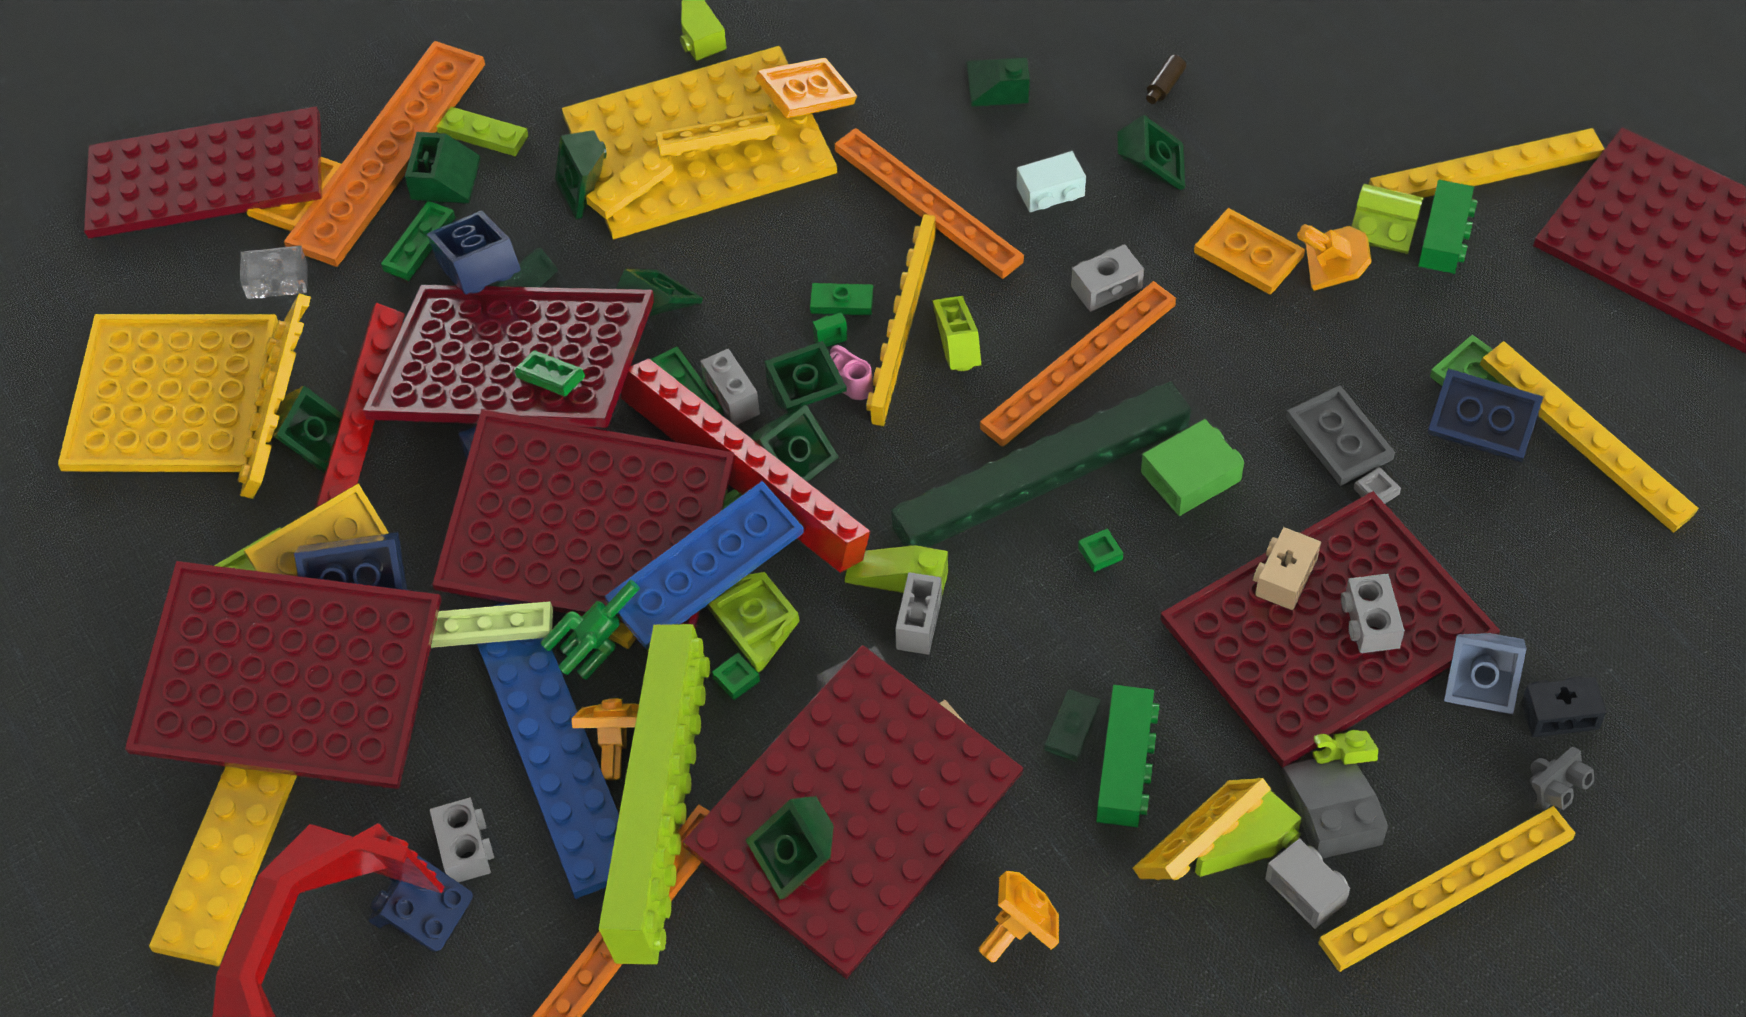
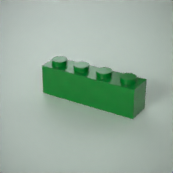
(1125, 756)

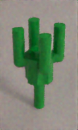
(589, 633)

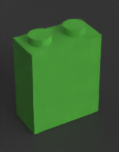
(1192, 467)

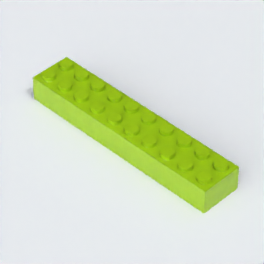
(654, 796)

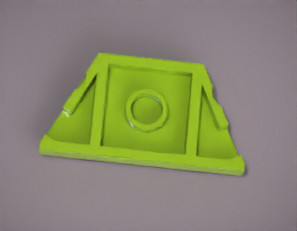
(755, 617)

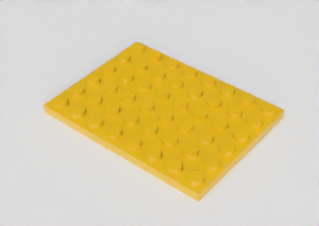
(710, 177)

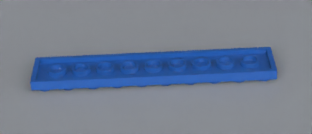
(555, 758)

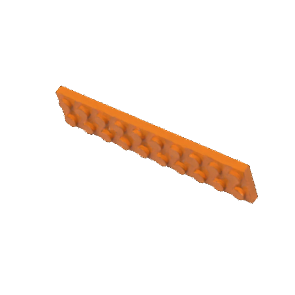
(383, 154)

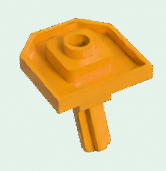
(1335, 255)
(611, 721)
(1023, 911)

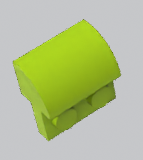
(1387, 217)

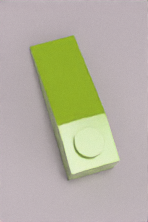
(701, 30)
(957, 333)
(890, 567)
(1255, 838)

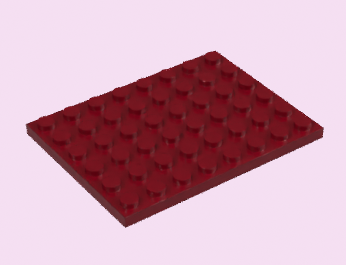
(1659, 234)
(463, 352)
(571, 510)
(1298, 667)
(285, 675)
(897, 785)

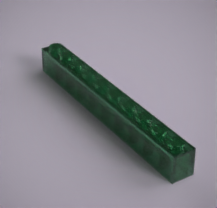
(1040, 467)

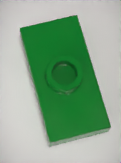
(844, 298)
(549, 373)

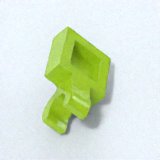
(1349, 747)

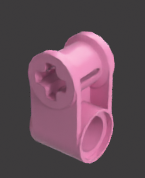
(854, 372)

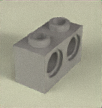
(730, 387)
(1379, 613)
(458, 841)

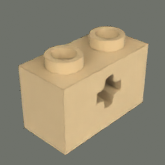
(1287, 568)

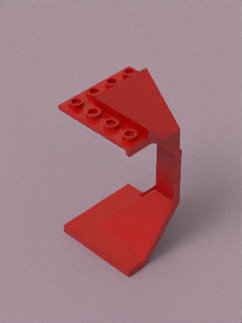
(308, 862)

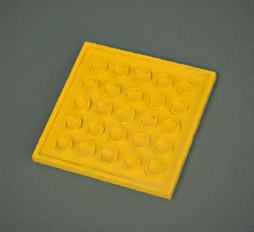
(167, 393)

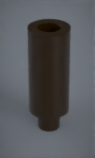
(1165, 79)

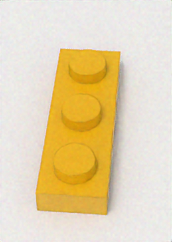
(629, 183)

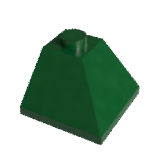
(998, 81)
(1153, 151)
(579, 168)
(667, 292)
(803, 377)
(308, 426)
(797, 442)
(793, 843)

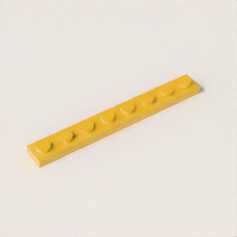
(1496, 164)
(899, 328)
(1592, 439)
(1446, 888)

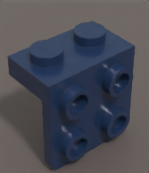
(421, 912)

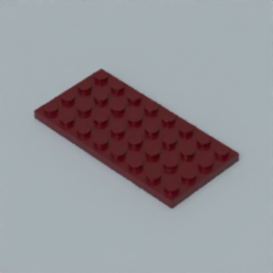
(203, 172)

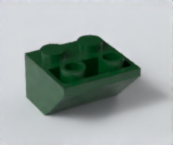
(441, 169)

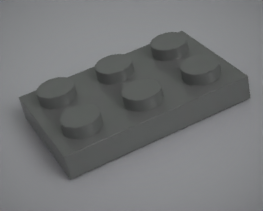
(1340, 435)

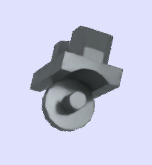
(1555, 778)

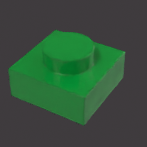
(830, 329)
(1100, 550)
(735, 676)

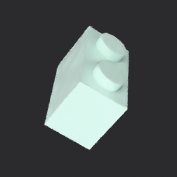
(1051, 181)

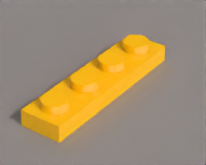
(706, 135)

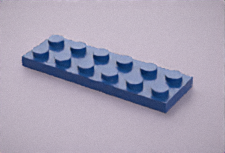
(708, 562)

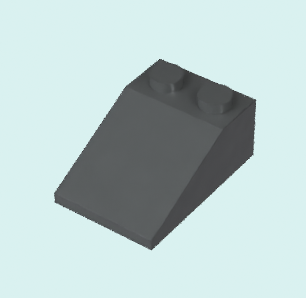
(1336, 806)

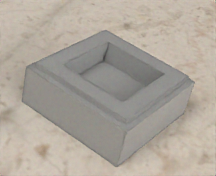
(1378, 482)

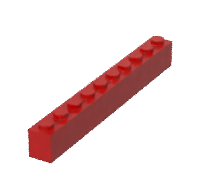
(691, 421)

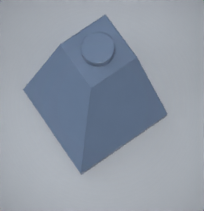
(1486, 671)

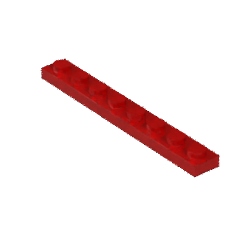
(354, 429)

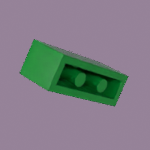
(1448, 227)

